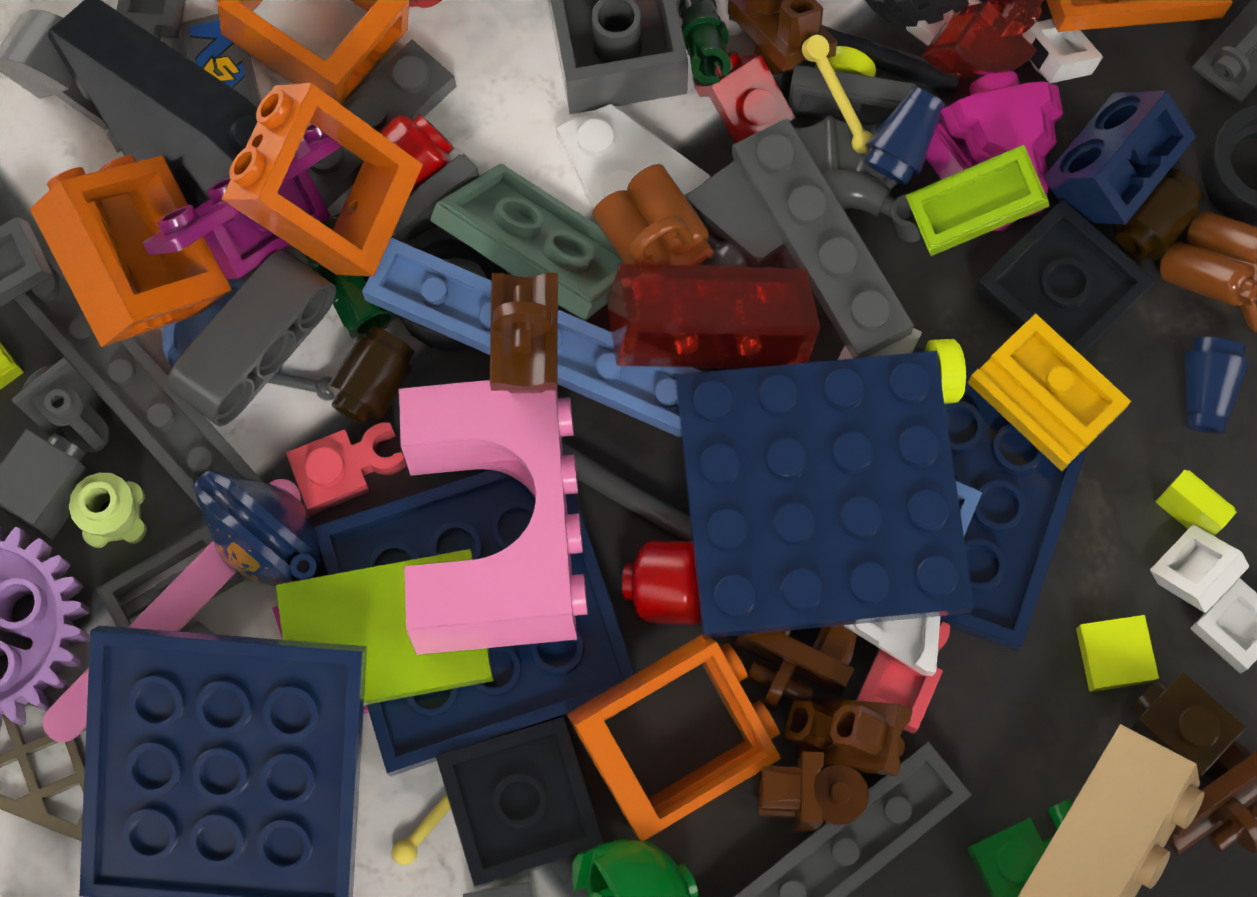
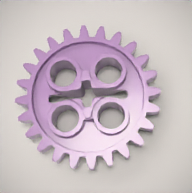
(50, 624)

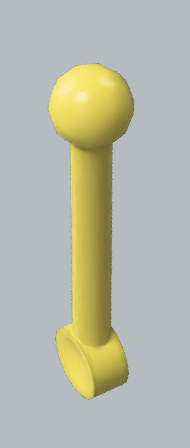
(816, 50)
(405, 850)

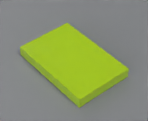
(370, 611)

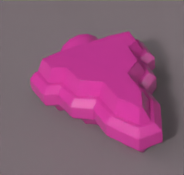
(1005, 116)

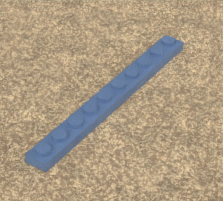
(460, 308)

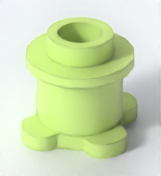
(119, 520)

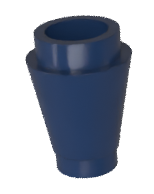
(904, 137)
(1213, 382)

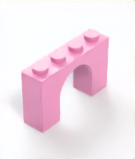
(529, 586)

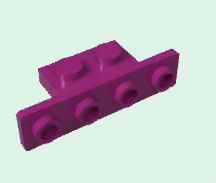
(233, 237)

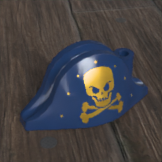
(259, 529)

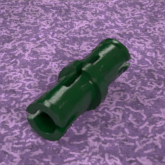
(705, 39)

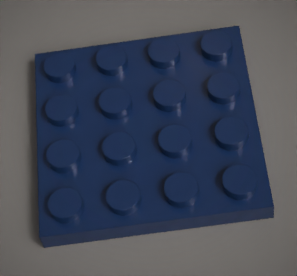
(822, 495)
(1013, 522)
(530, 679)
(220, 765)

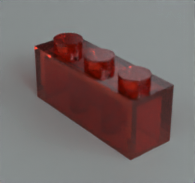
(711, 316)

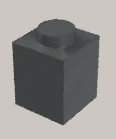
(40, 479)

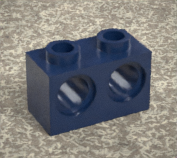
(1121, 156)

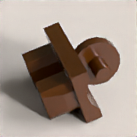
(781, 29)
(524, 333)
(822, 665)
(850, 732)
(810, 796)
(1225, 804)

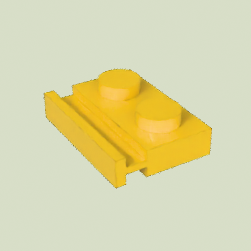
(1049, 392)

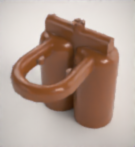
(653, 222)
(1217, 262)

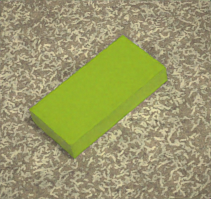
(977, 200)

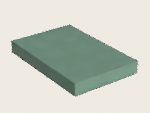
(532, 236)

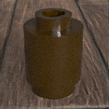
(1160, 217)
(371, 375)

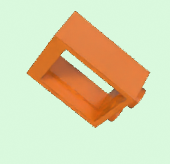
(346, 66)
(374, 199)
(91, 265)
(704, 784)

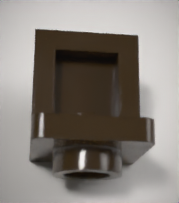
(1186, 721)

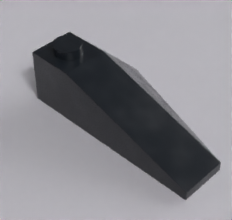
(154, 97)

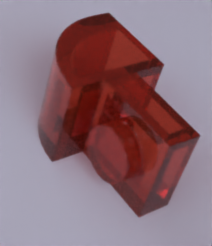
(984, 38)

